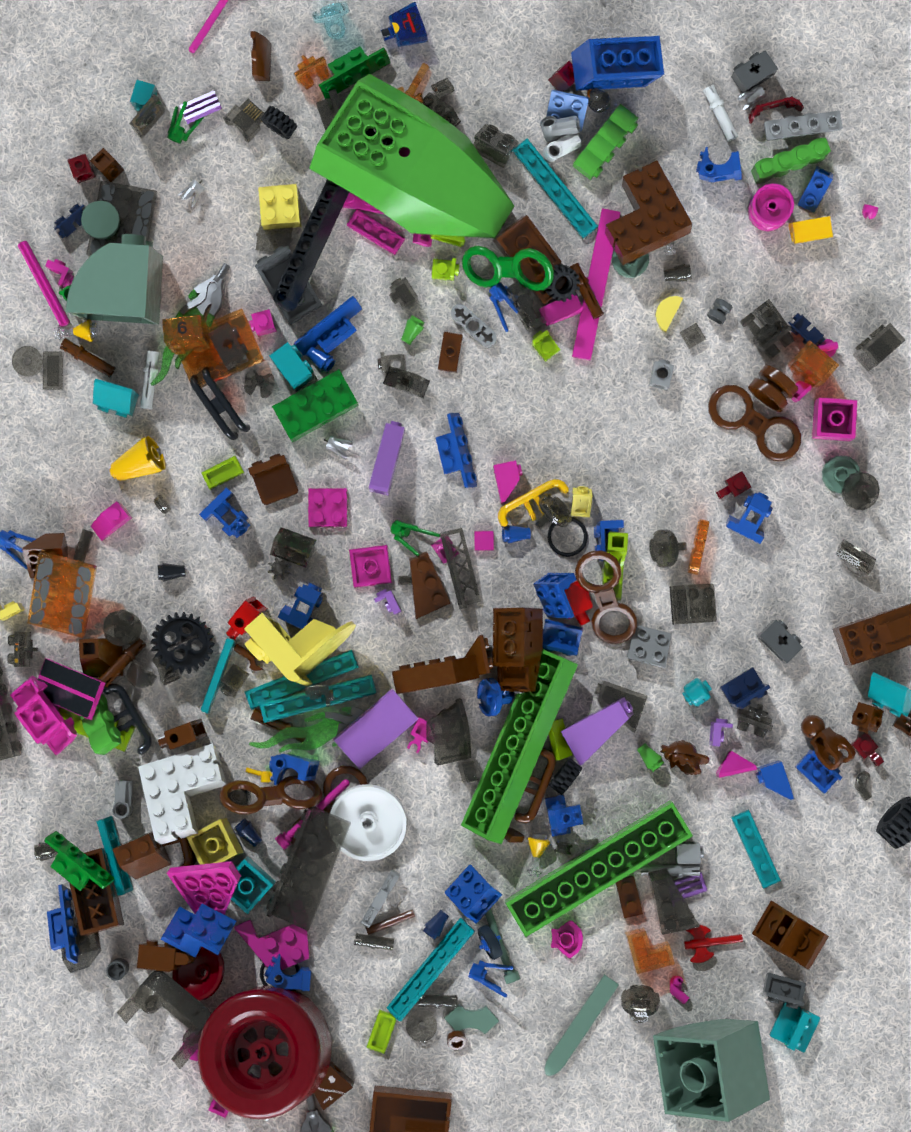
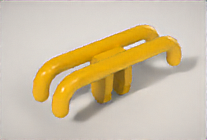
(524, 499)

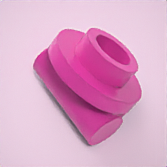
(828, 347)

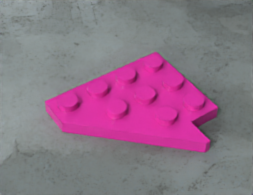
(206, 884)

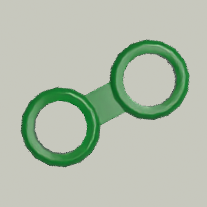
(508, 268)

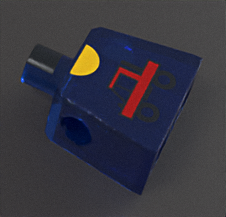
(406, 27)

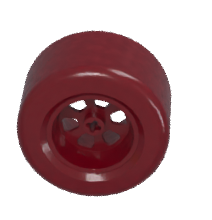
(229, 1077)

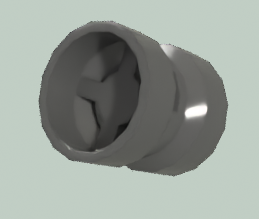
(719, 311)
(116, 972)

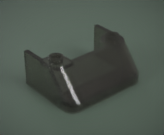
(163, 991)

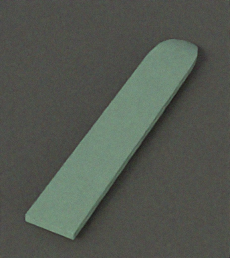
(580, 1025)

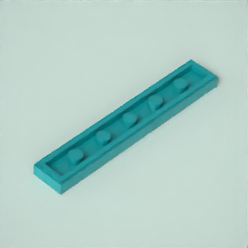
(555, 188)
(283, 687)
(300, 704)
(430, 969)

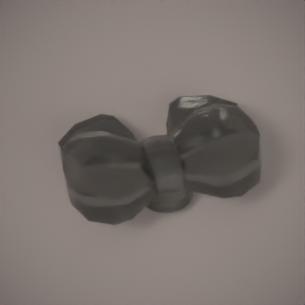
(265, 383)

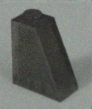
(609, 693)

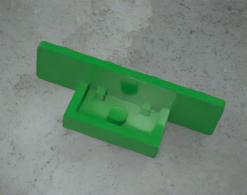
(351, 68)
(76, 865)

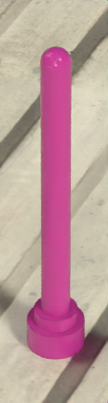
(207, 25)
(285, 838)

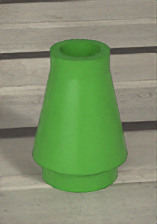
(412, 329)
(650, 757)

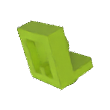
(445, 269)
(545, 345)

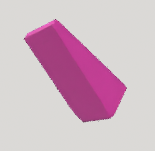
(561, 310)

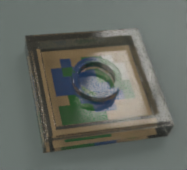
(147, 116)

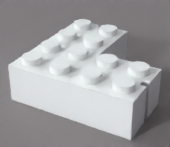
(171, 783)

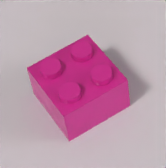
(834, 419)

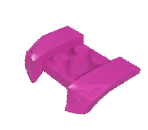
(41, 717)

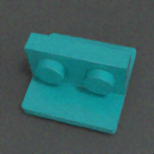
(794, 1027)

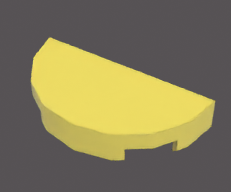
(666, 311)

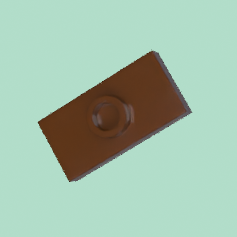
(450, 352)

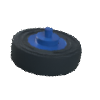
(489, 942)

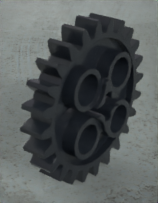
(191, 657)

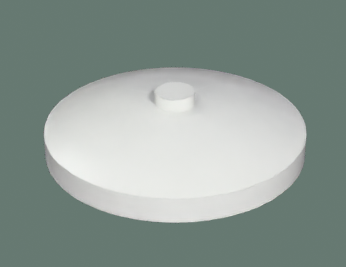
(375, 820)

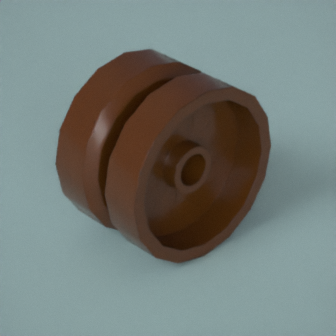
(773, 388)

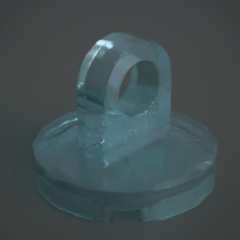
(332, 15)

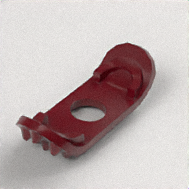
(789, 102)

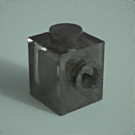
(402, 293)

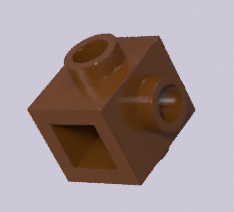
(867, 718)

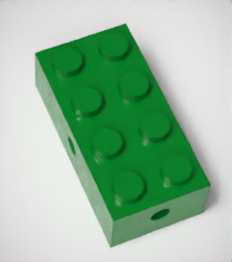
(315, 405)

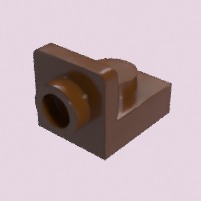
(107, 165)

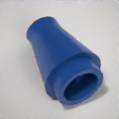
(322, 360)
(514, 534)

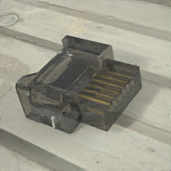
(245, 119)

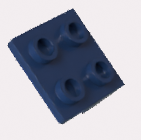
(744, 688)

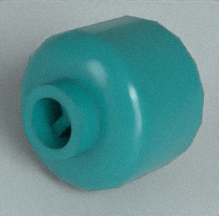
(697, 692)

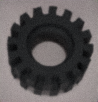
(279, 122)
(568, 290)
(565, 776)

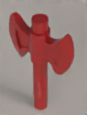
(701, 943)

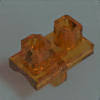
(310, 67)

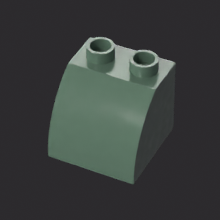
(119, 283)
(712, 1069)

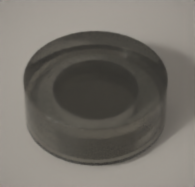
(162, 504)

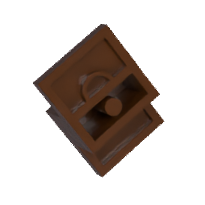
(790, 935)

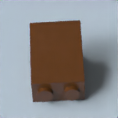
(141, 856)

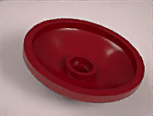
(192, 975)

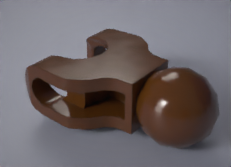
(826, 742)

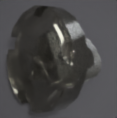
(860, 491)
(554, 511)
(665, 548)
(122, 628)
(640, 1002)

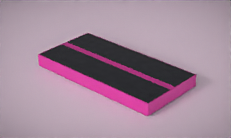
(71, 688)

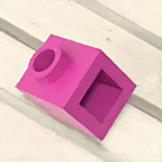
(263, 323)

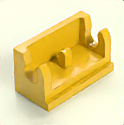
(811, 230)

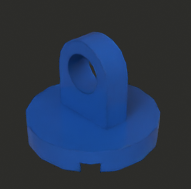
(492, 697)

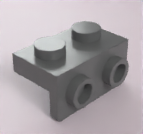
(783, 989)

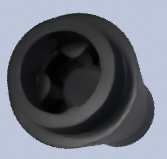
(170, 571)

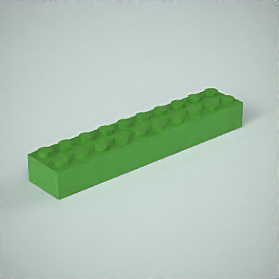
(518, 750)
(598, 868)

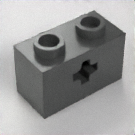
(761, 63)
(770, 635)

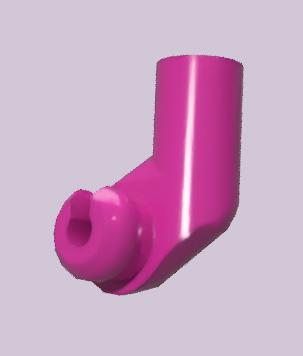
(676, 989)

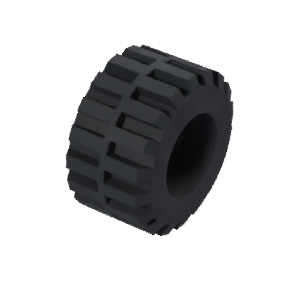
(896, 823)

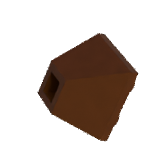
(51, 543)
(479, 650)
(98, 656)

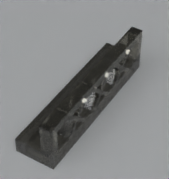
(453, 569)

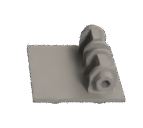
(649, 646)

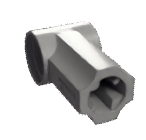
(555, 128)
(123, 796)

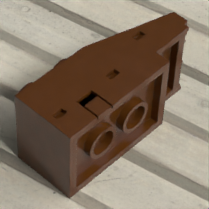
(524, 235)
(874, 635)
(517, 647)

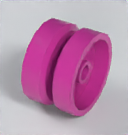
(760, 207)

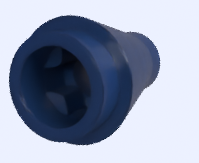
(247, 832)
(436, 924)

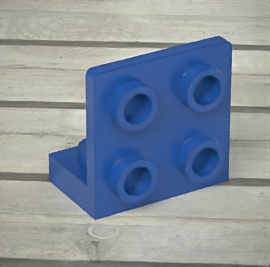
(609, 526)
(552, 595)
(472, 894)

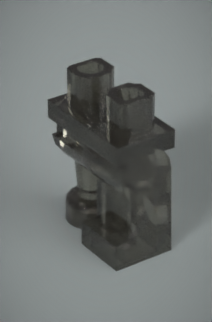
(524, 304)
(774, 329)

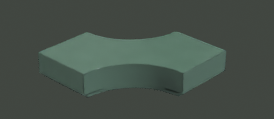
(480, 1019)

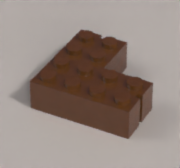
(656, 218)
(409, 1110)

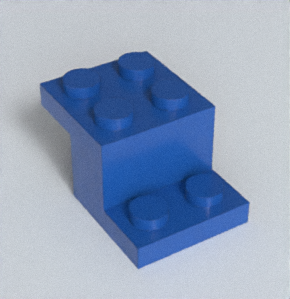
(204, 929)

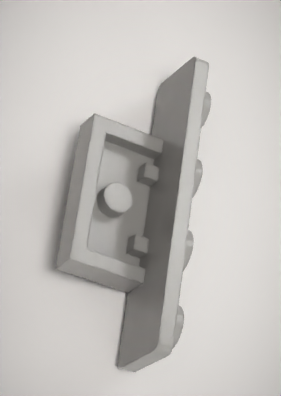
(803, 125)

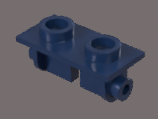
(65, 223)
(800, 327)

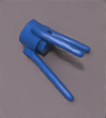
(500, 293)
(8, 541)
(479, 973)

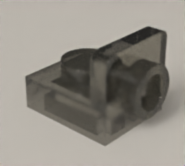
(233, 681)
(315, 692)

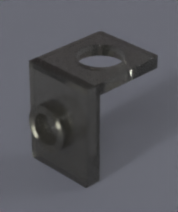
(384, 362)

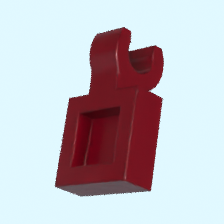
(736, 485)
(866, 748)

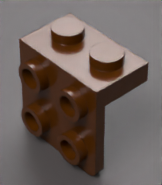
(273, 479)

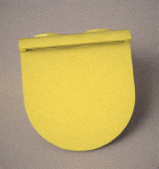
(298, 654)

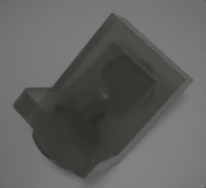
(166, 676)

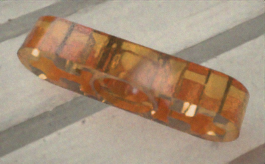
(699, 542)

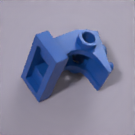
(721, 172)
(758, 503)
(220, 507)
(309, 595)
(305, 767)
(562, 817)
(298, 981)

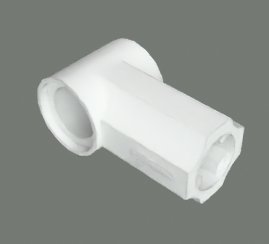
(562, 146)

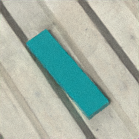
(218, 675)
(111, 840)
(756, 849)

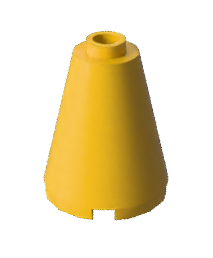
(138, 461)

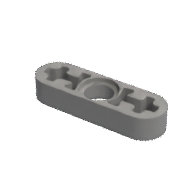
(487, 331)

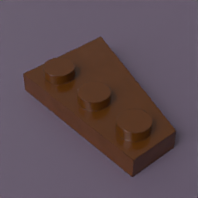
(426, 586)

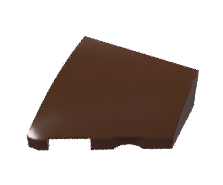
(260, 57)

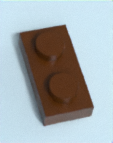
(629, 897)

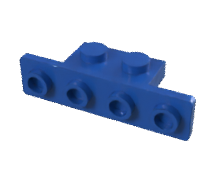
(332, 329)
(455, 452)
(61, 926)

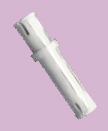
(723, 119)
(150, 374)

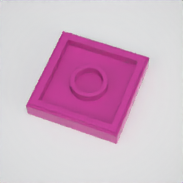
(370, 566)

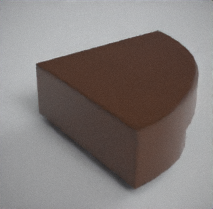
(514, 836)

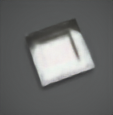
(442, 88)
(692, 336)

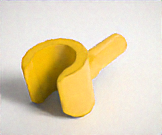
(265, 775)

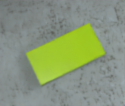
(222, 472)
(559, 745)
(381, 1031)

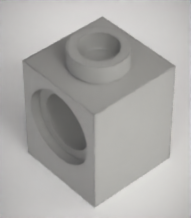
(661, 383)
(689, 853)

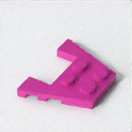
(288, 941)

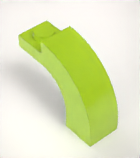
(617, 546)

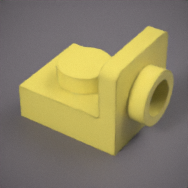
(581, 501)
(10, 610)

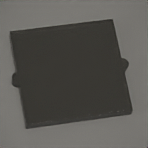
(271, 239)

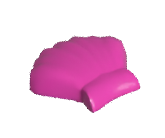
(567, 939)

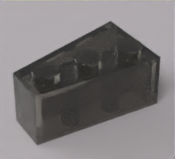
(670, 906)

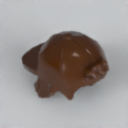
(684, 756)

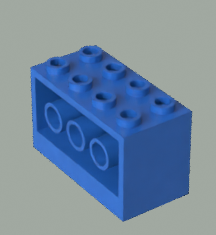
(617, 63)

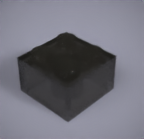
(875, 350)

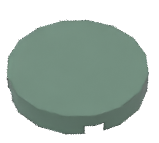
(100, 220)
(631, 269)
(835, 471)

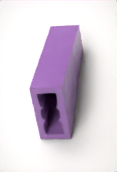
(387, 458)
(594, 730)

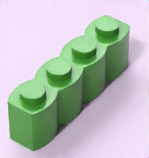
(604, 143)
(790, 160)
(101, 729)

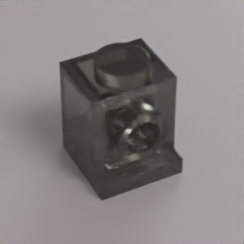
(469, 771)

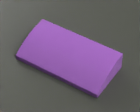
(375, 728)

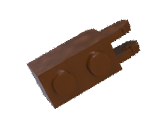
(161, 957)

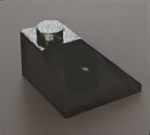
(89, 949)

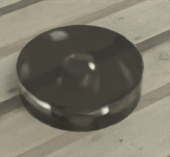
(21, 355)
(421, 1034)

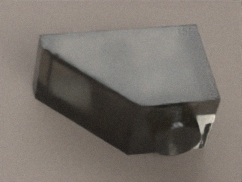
(406, 382)

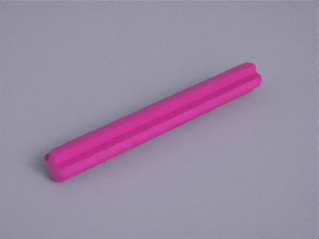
(43, 283)

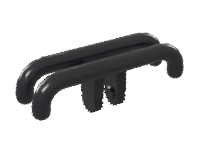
(218, 404)
(136, 719)

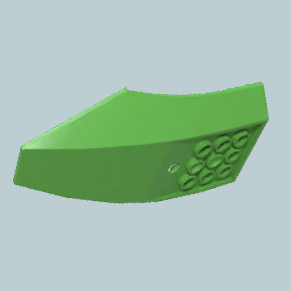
(431, 191)

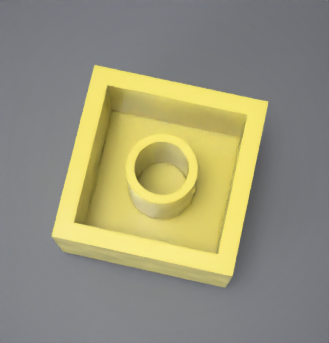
(279, 206)
(215, 843)

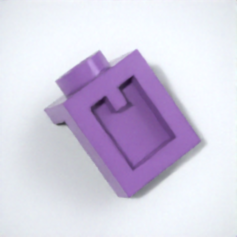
(391, 604)
(716, 734)

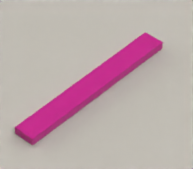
(597, 280)

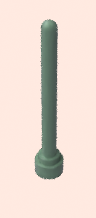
(510, 975)

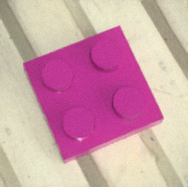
(327, 507)

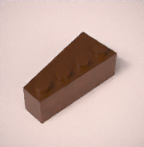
(435, 673)

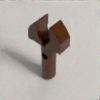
(248, 655)

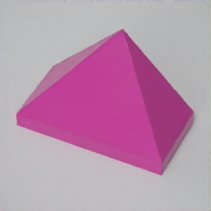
(733, 765)

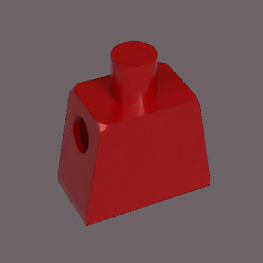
(579, 601)
(247, 612)

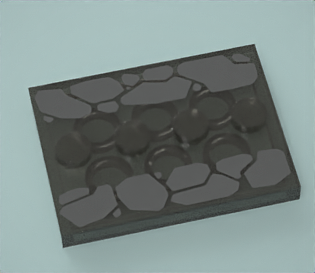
(135, 211)

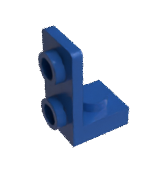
(815, 189)

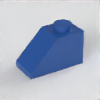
(775, 778)

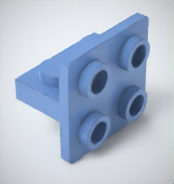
(567, 105)

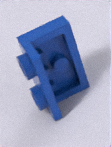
(561, 637)
(817, 773)

